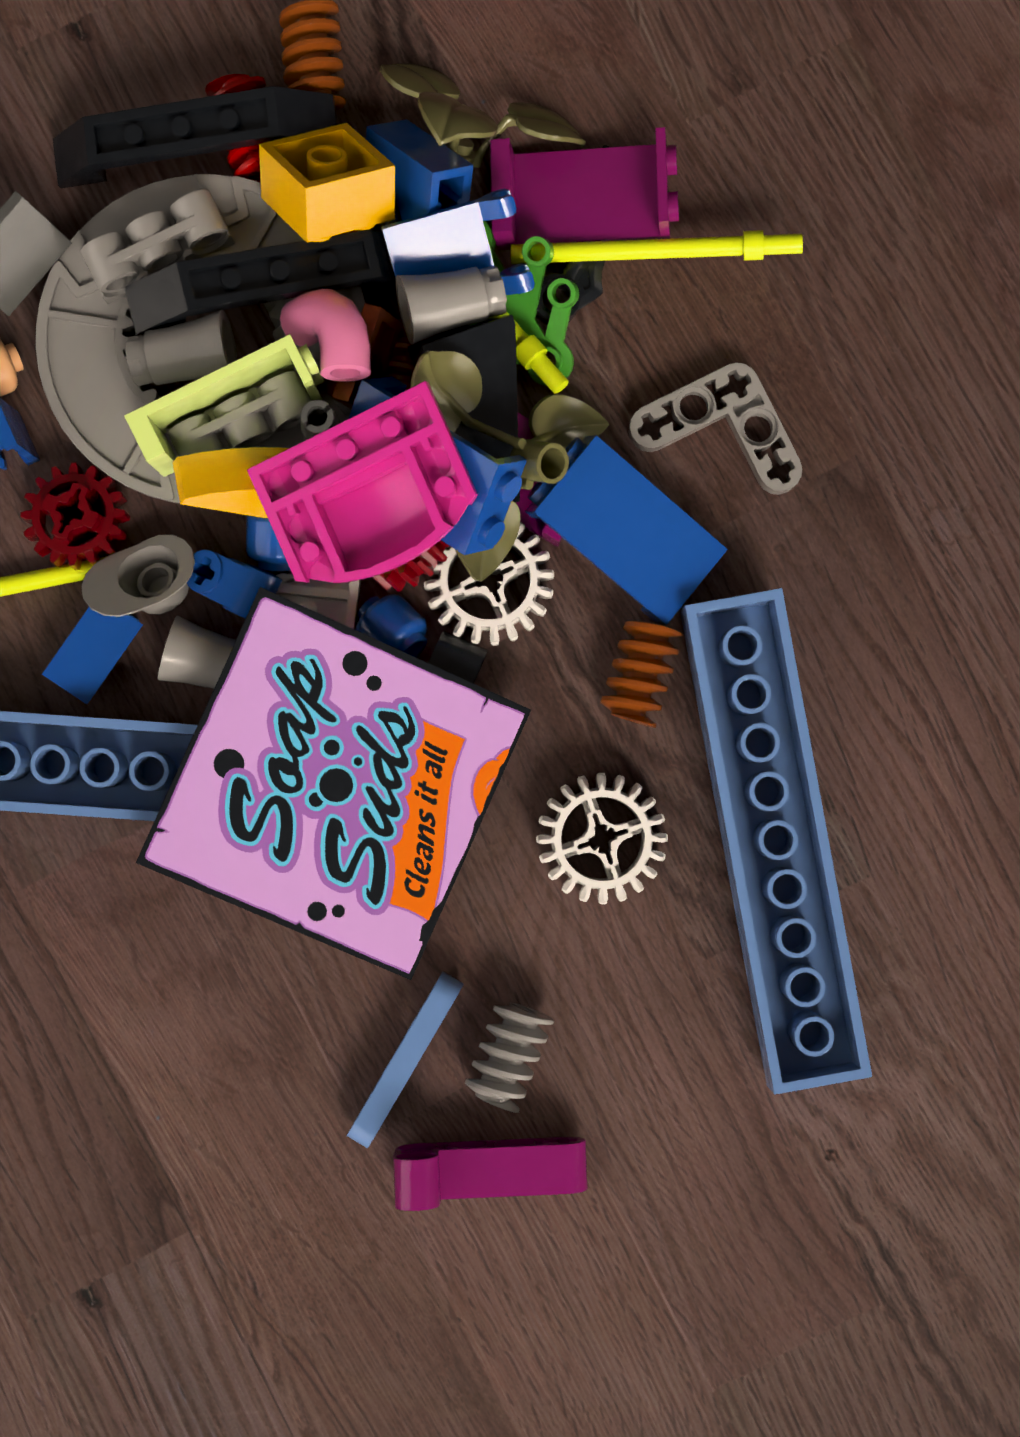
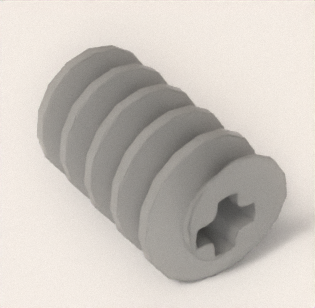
(508, 1055)

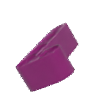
(487, 1169)

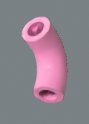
(338, 328)

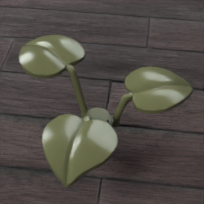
(455, 122)
(552, 422)

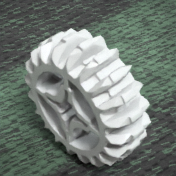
(468, 590)
(641, 824)

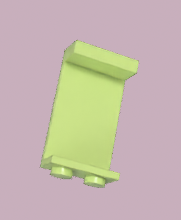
(153, 419)

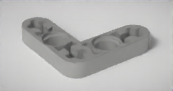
(736, 412)

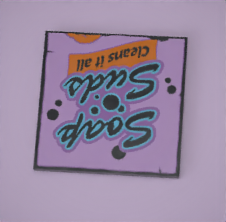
(333, 784)

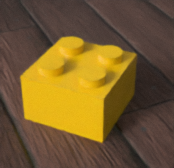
(327, 182)

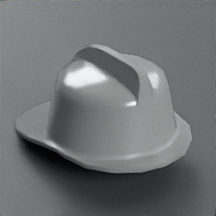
(141, 578)

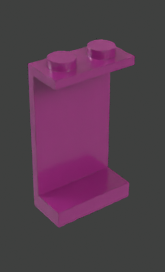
(586, 193)

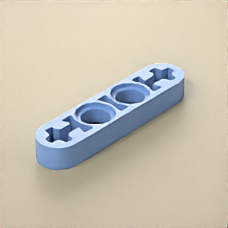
(405, 1059)

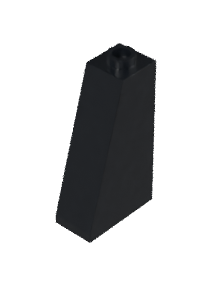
(493, 351)

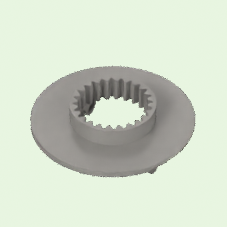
(88, 320)

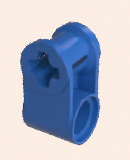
(230, 581)

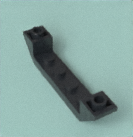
(186, 130)
(259, 278)

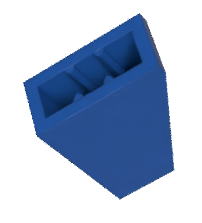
(425, 173)

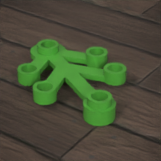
(525, 305)

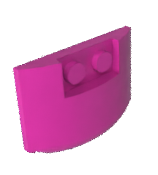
(366, 491)

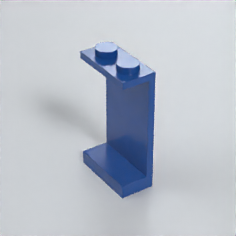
(494, 479)
(627, 528)

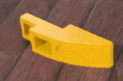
(221, 479)

